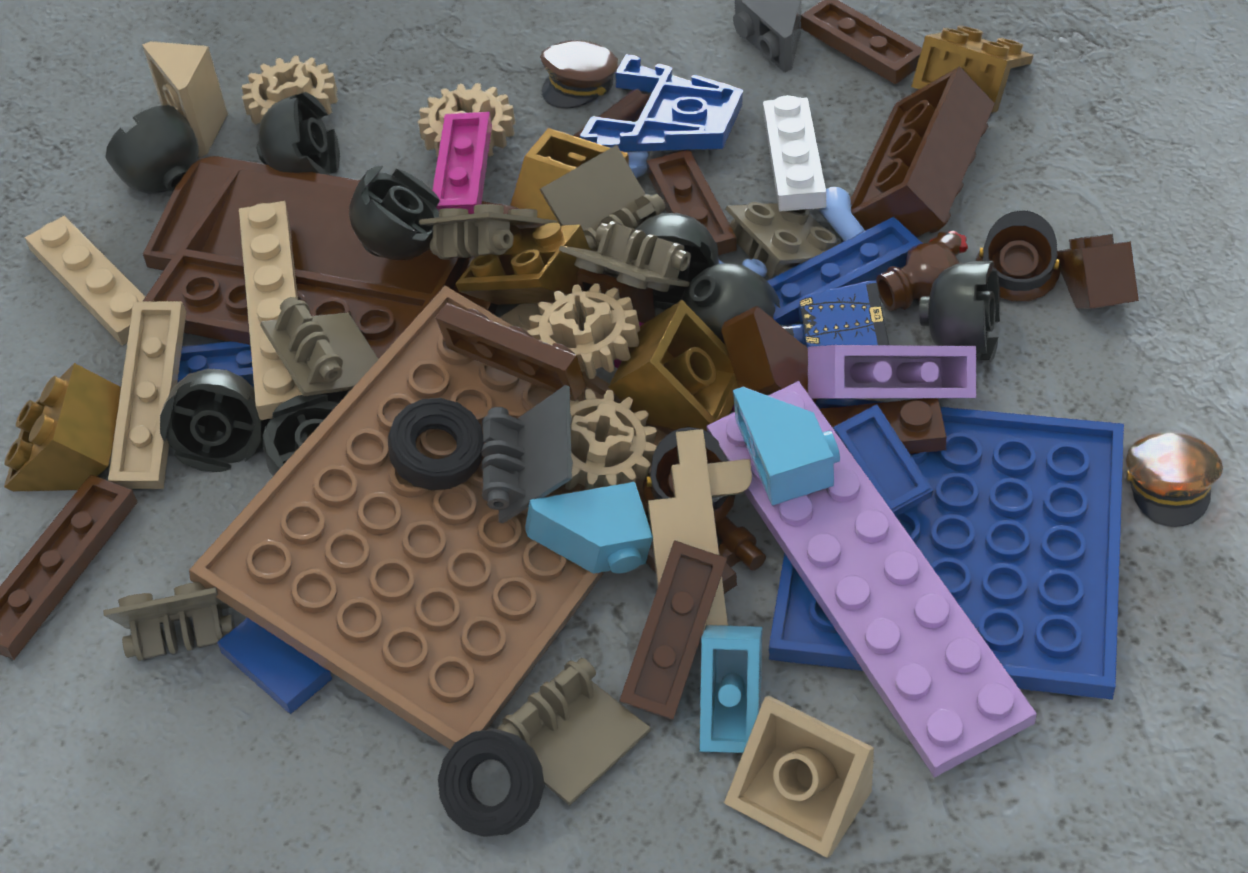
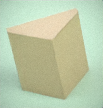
(189, 83)
(801, 777)

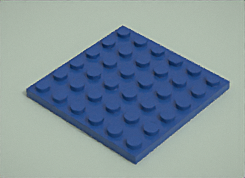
(1020, 539)

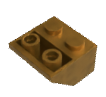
(548, 160)
(528, 269)
(64, 433)

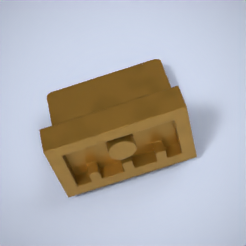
(982, 60)

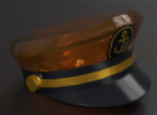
(1172, 477)

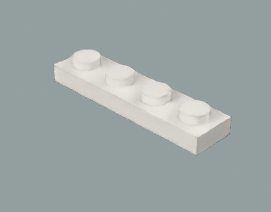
(794, 154)

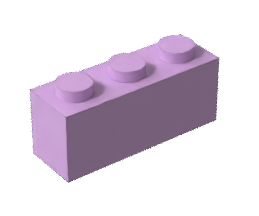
(891, 371)

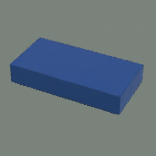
(884, 459)
(274, 665)

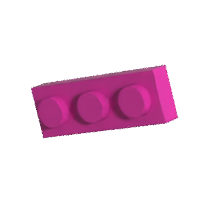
(462, 160)

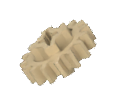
(286, 81)
(467, 102)
(589, 324)
(609, 442)

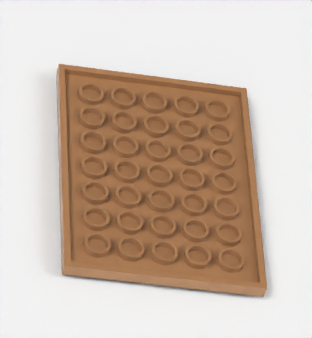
(399, 582)

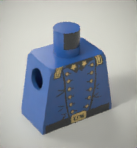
(841, 317)

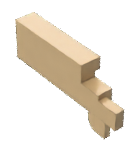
(691, 513)

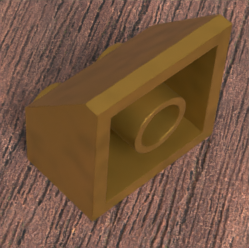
(677, 372)

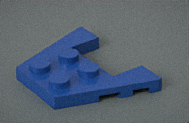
(676, 116)

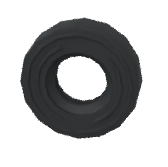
(430, 472)
(457, 775)

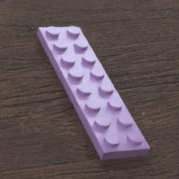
(889, 607)

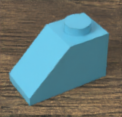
(785, 445)
(593, 527)
(729, 686)

